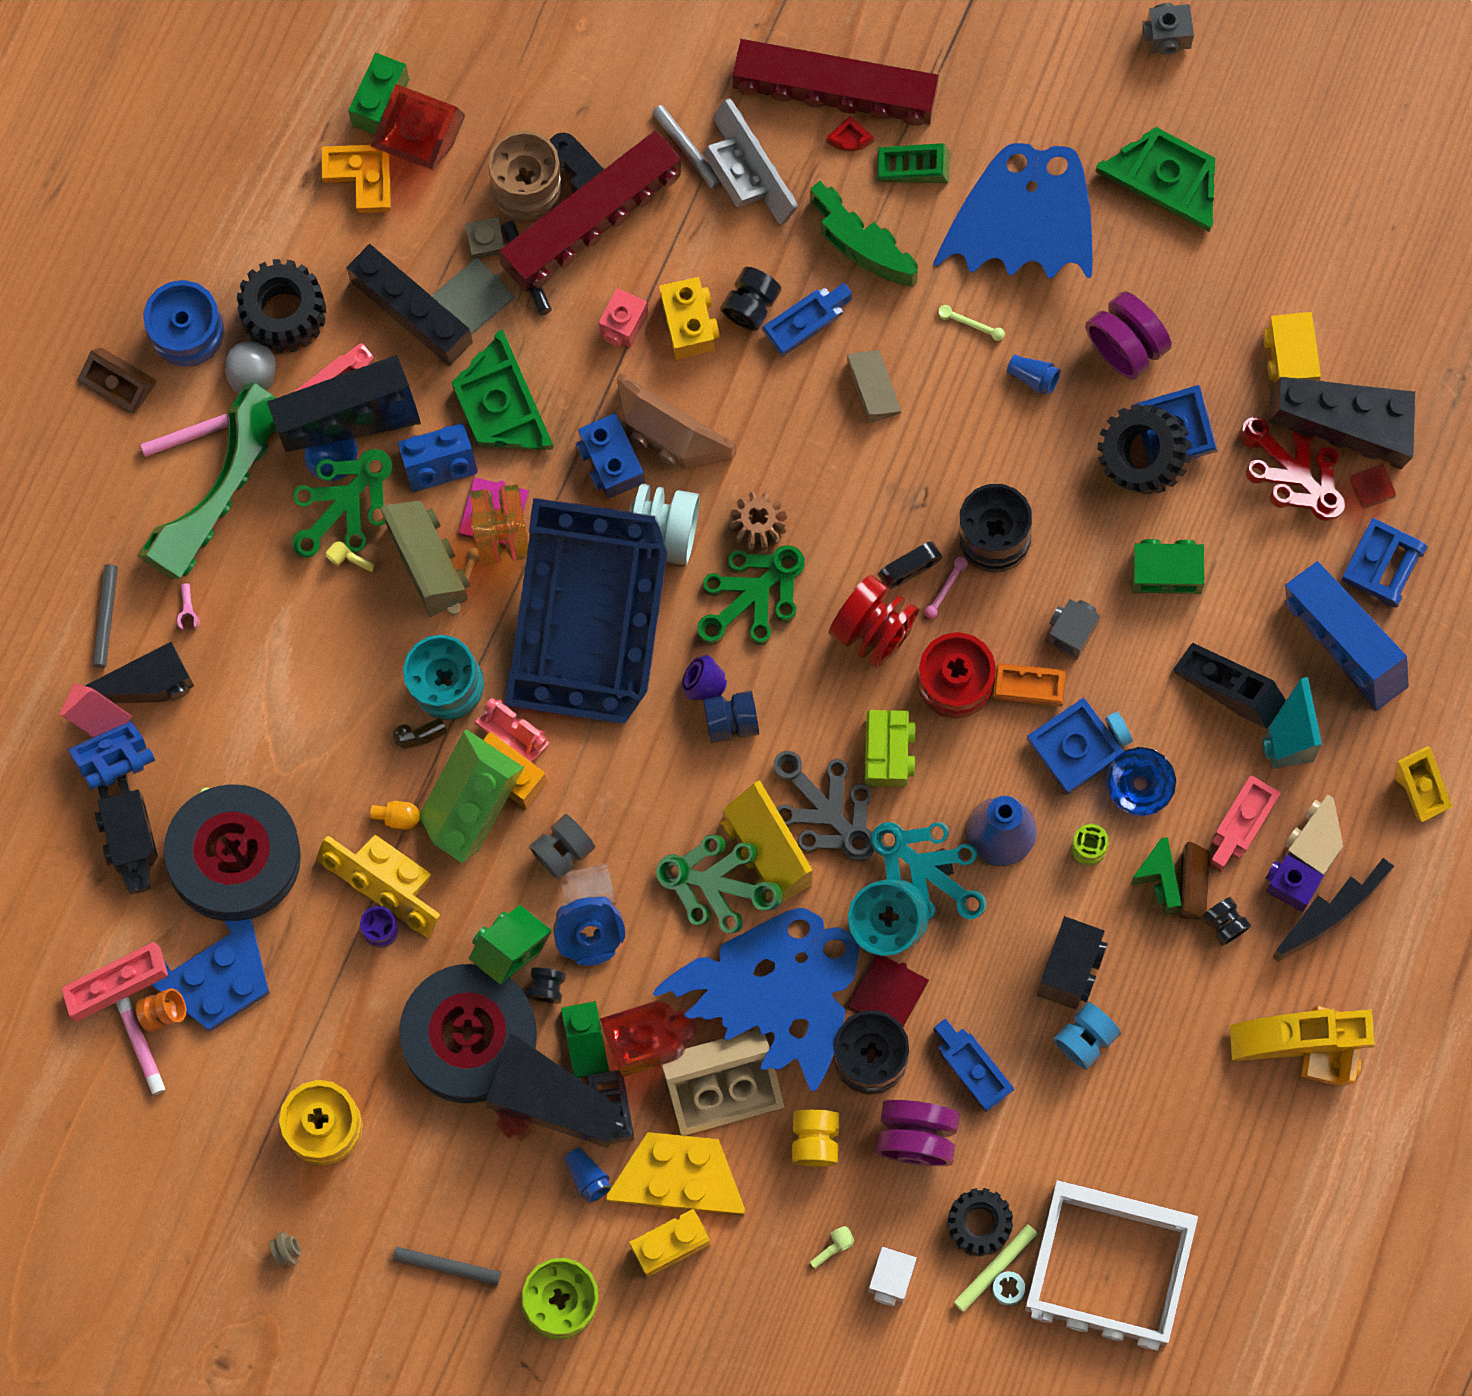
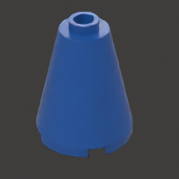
(1001, 830)

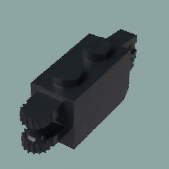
(128, 835)

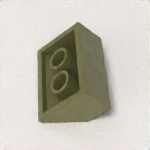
(425, 555)

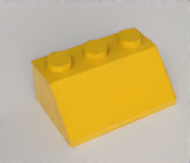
(779, 859)

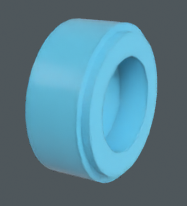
(1118, 729)

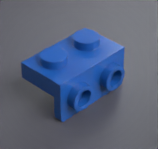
(438, 457)

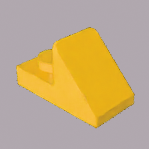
(1423, 784)

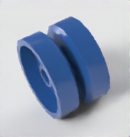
(183, 323)

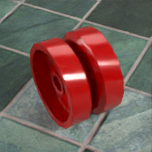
(961, 655)

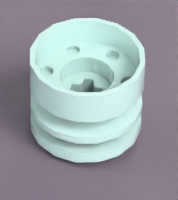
(675, 520)

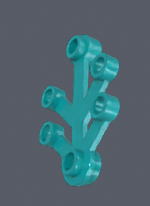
(924, 864)

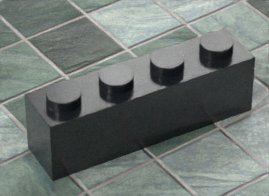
(409, 304)

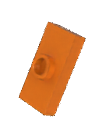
(1029, 684)

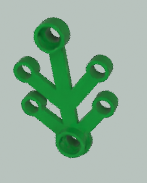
(345, 498)
(753, 591)
(713, 882)

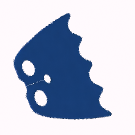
(1021, 225)

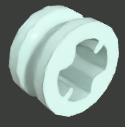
(997, 1289)

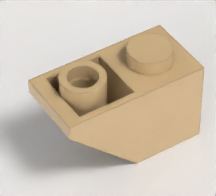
(1320, 838)

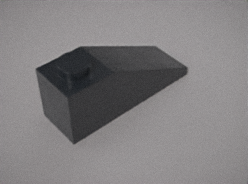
(147, 679)
(1231, 685)

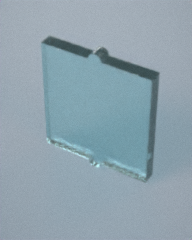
(474, 295)

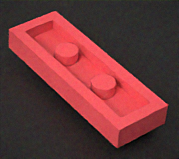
(114, 982)

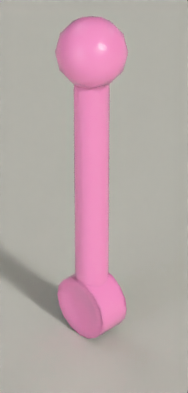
(960, 565)

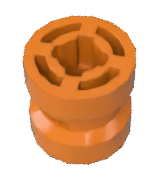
(155, 1012)

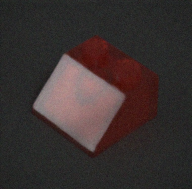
(417, 128)

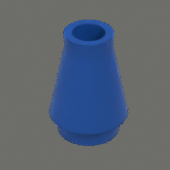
(1036, 374)
(587, 1175)

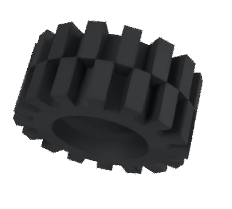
(980, 1200)

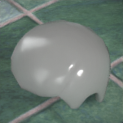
(249, 364)

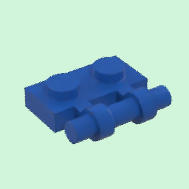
(108, 748)

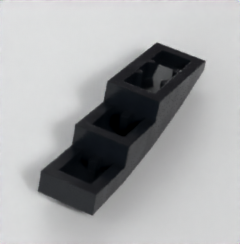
(1325, 916)

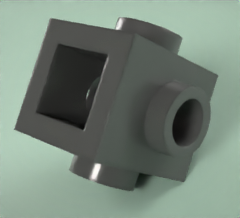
(1168, 28)

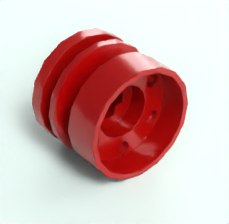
(874, 621)

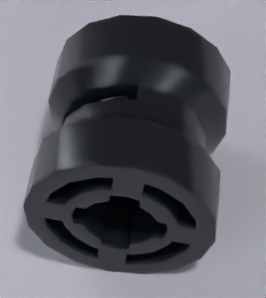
(1222, 914)

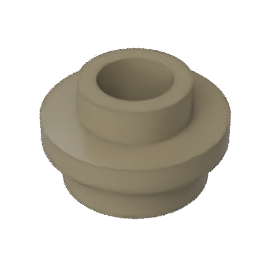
(285, 1249)

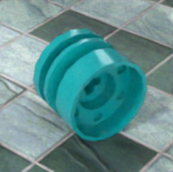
(441, 658)
(874, 931)

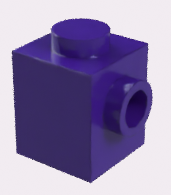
(1293, 882)

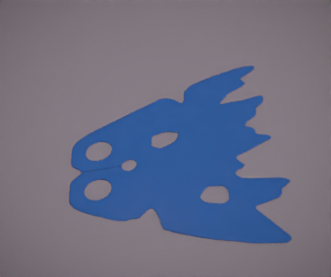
(779, 997)

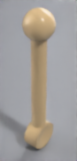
(473, 555)

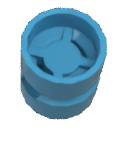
(1096, 1027)

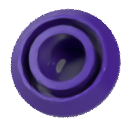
(703, 679)

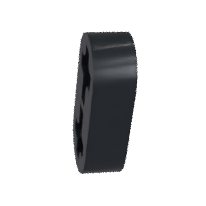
(910, 565)

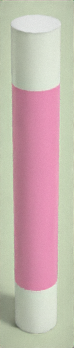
(140, 1046)

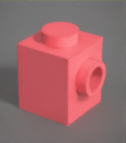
(623, 318)

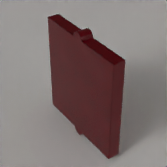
(889, 989)

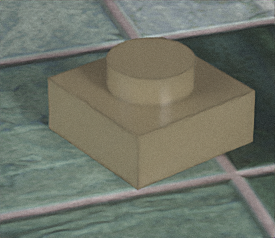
(485, 238)

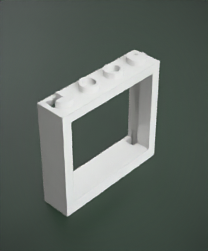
(1131, 1210)

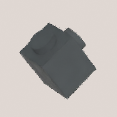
(1073, 627)

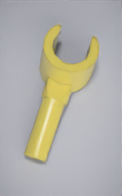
(339, 552)

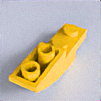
(1301, 1033)

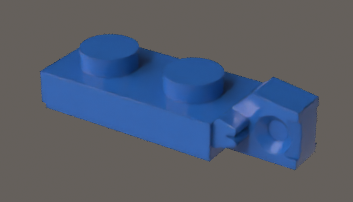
(806, 318)
(972, 1066)

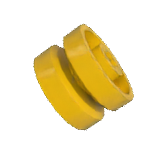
(306, 1107)

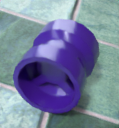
(376, 920)

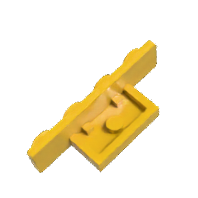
(385, 878)

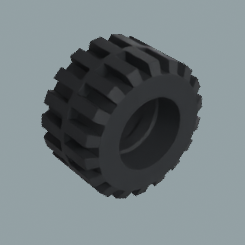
(281, 280)
(1120, 437)

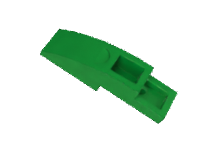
(868, 247)

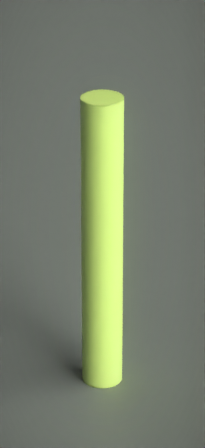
(995, 1268)

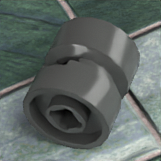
(572, 840)

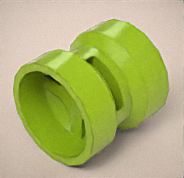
(1087, 850)

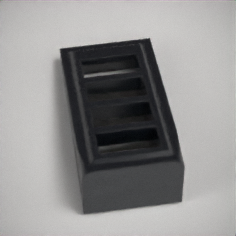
(627, 1132)

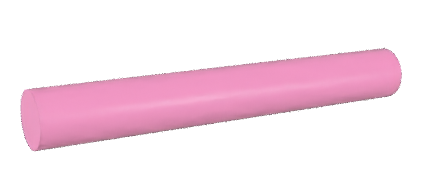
(185, 435)

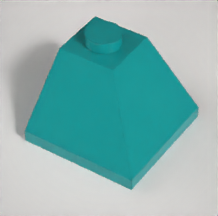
(1294, 732)

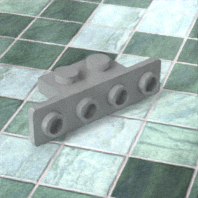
(745, 166)

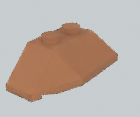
(669, 430)

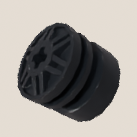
(993, 510)
(868, 1031)

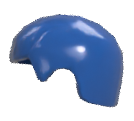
(336, 451)

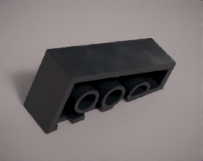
(346, 407)
(1348, 415)

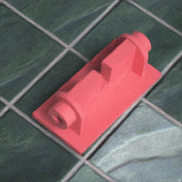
(511, 730)

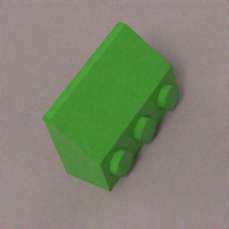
(468, 796)

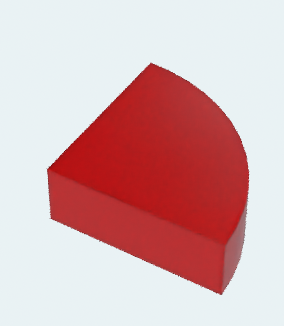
(850, 136)

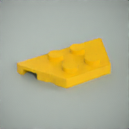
(678, 1175)

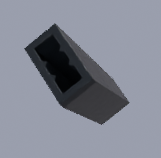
(550, 1096)

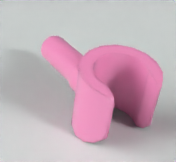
(187, 608)

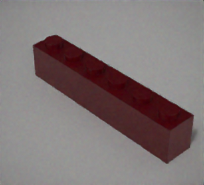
(835, 82)
(590, 212)

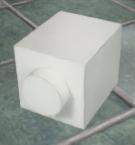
(892, 1276)

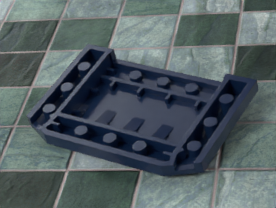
(587, 611)

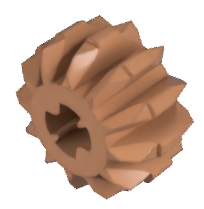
(759, 509)

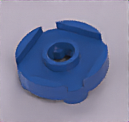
(588, 912)

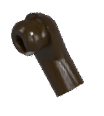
(419, 736)

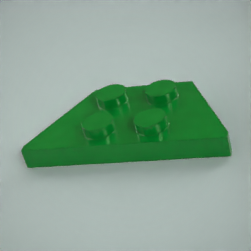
(1167, 175)
(499, 400)

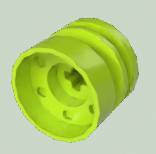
(570, 1280)

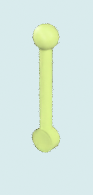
(946, 313)

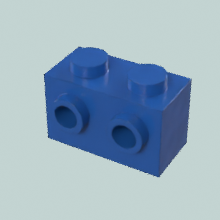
(610, 455)

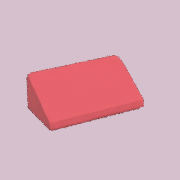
(92, 711)

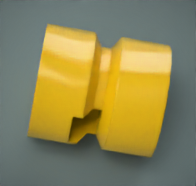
(815, 1138)

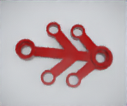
(1294, 471)

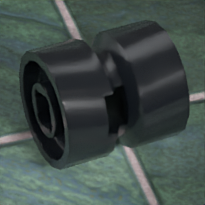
(749, 301)

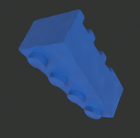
(1348, 635)

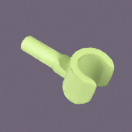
(842, 1240)

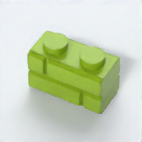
(887, 748)

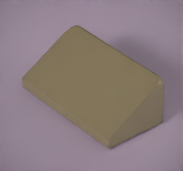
(873, 385)

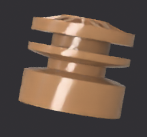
(519, 159)

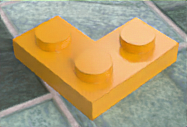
(367, 168)

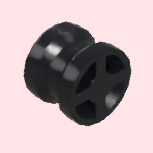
(546, 985)

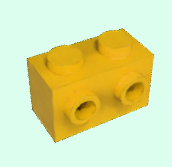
(687, 317)

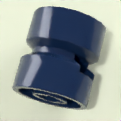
(731, 716)

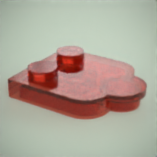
(647, 1036)

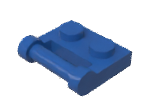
(1373, 557)

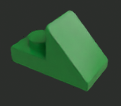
(1160, 868)
(585, 1039)

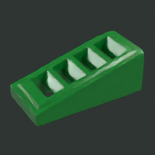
(913, 175)

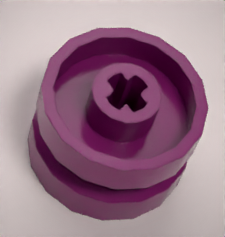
(1128, 335)
(917, 1133)

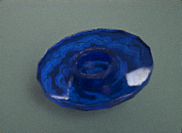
(1145, 765)

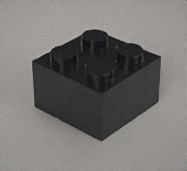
(1069, 966)

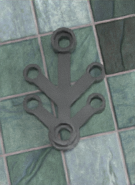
(828, 811)

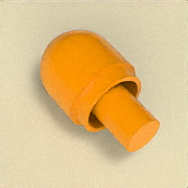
(397, 814)

